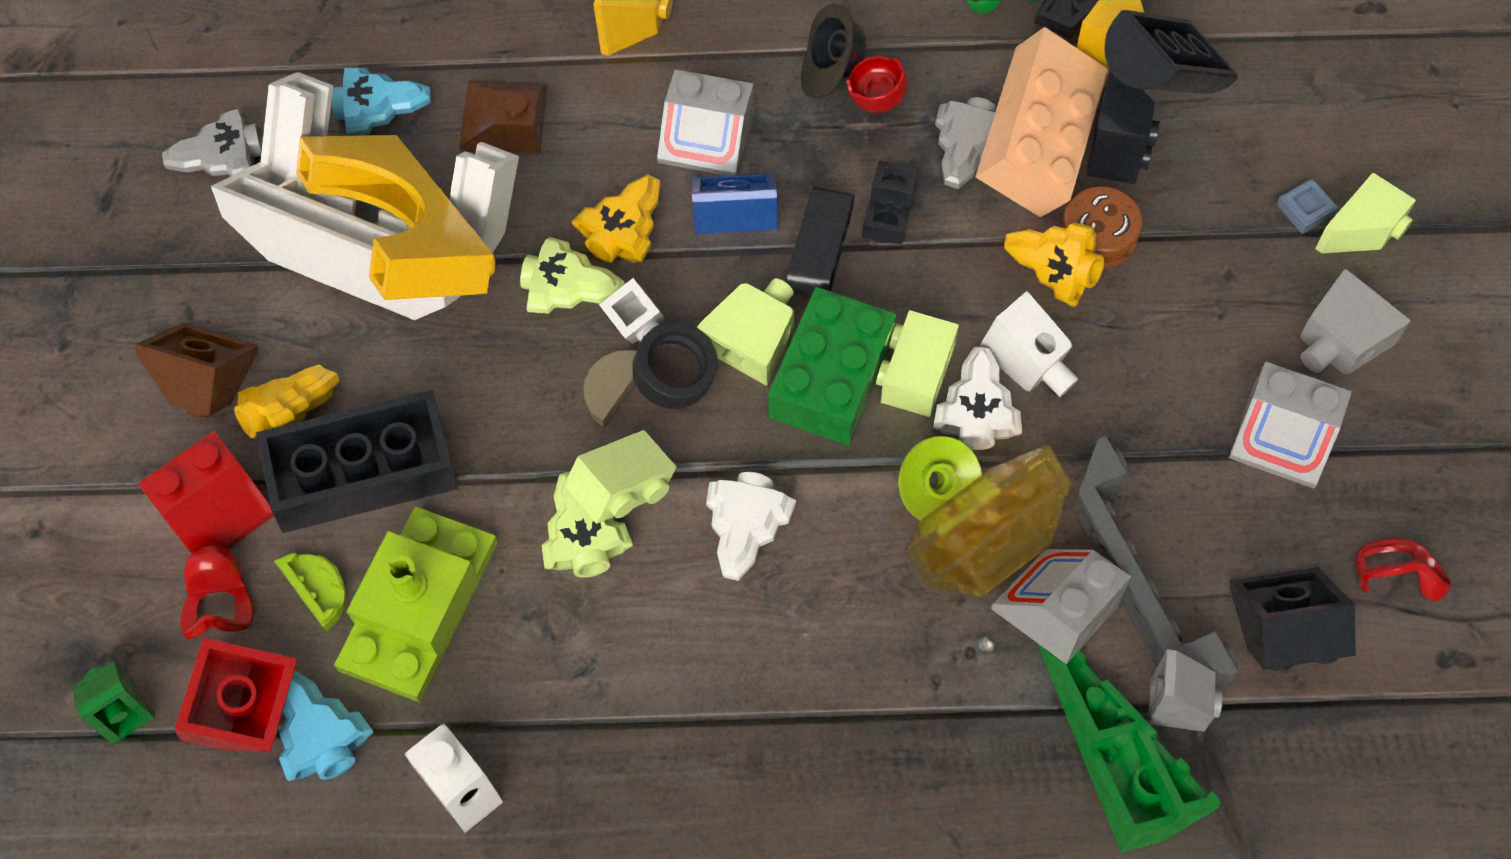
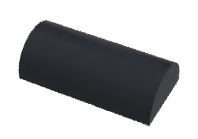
(1164, 55)

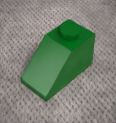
(110, 702)

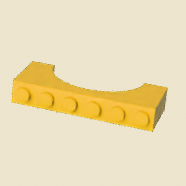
(440, 249)

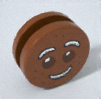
(1114, 221)

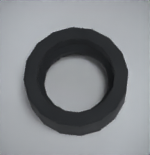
(685, 336)

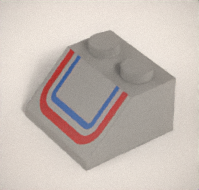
(705, 123)
(1290, 424)
(1063, 599)

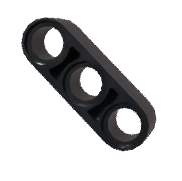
(820, 241)

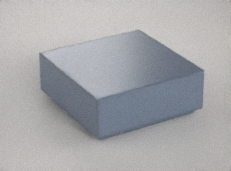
(1307, 206)

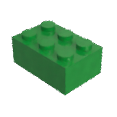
(831, 366)

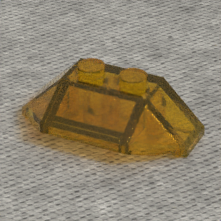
(991, 525)

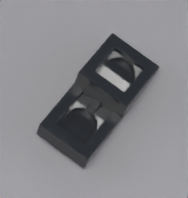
(890, 202)

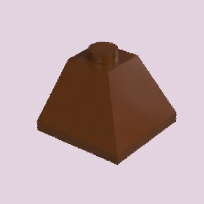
(504, 116)
(197, 367)

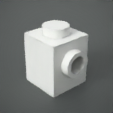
(632, 311)

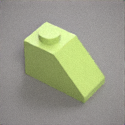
(1368, 218)

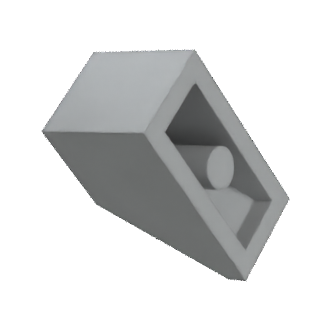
(1183, 693)

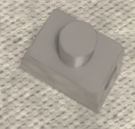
(1350, 327)

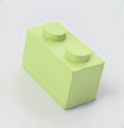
(918, 363)
(620, 477)

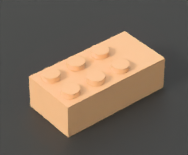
(1042, 123)

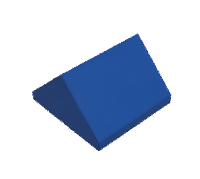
(734, 203)

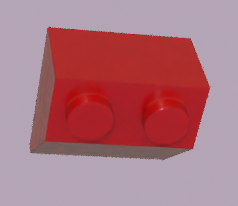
(207, 496)
(235, 697)

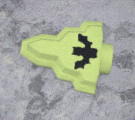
(564, 278)
(578, 541)

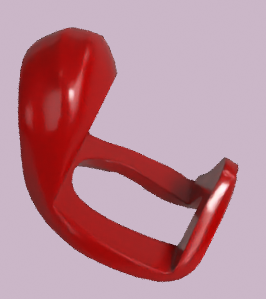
(209, 572)
(1431, 577)

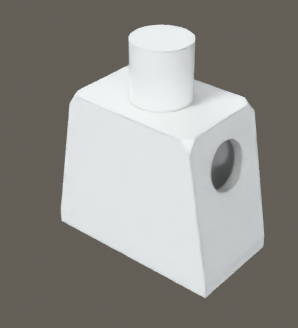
(1030, 346)
(451, 775)

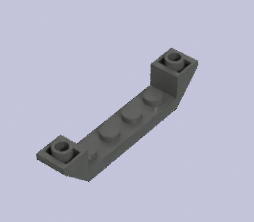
(1141, 598)

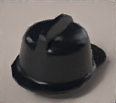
(832, 50)

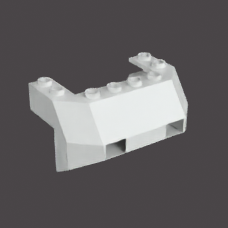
(334, 234)

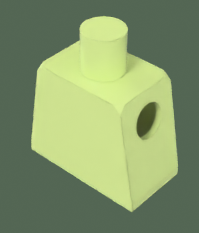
(752, 328)

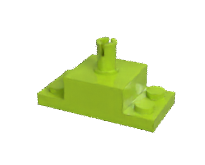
(413, 602)

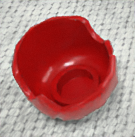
(878, 84)

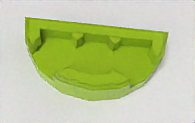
(317, 584)

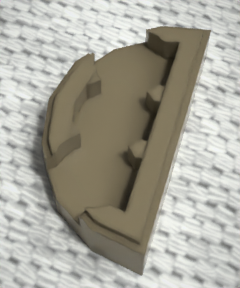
(608, 384)

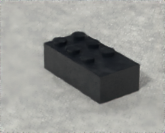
(355, 461)

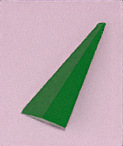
(1135, 777)

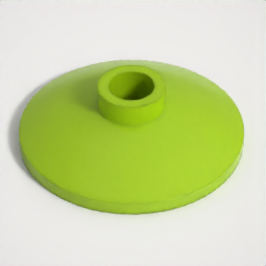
(950, 460)

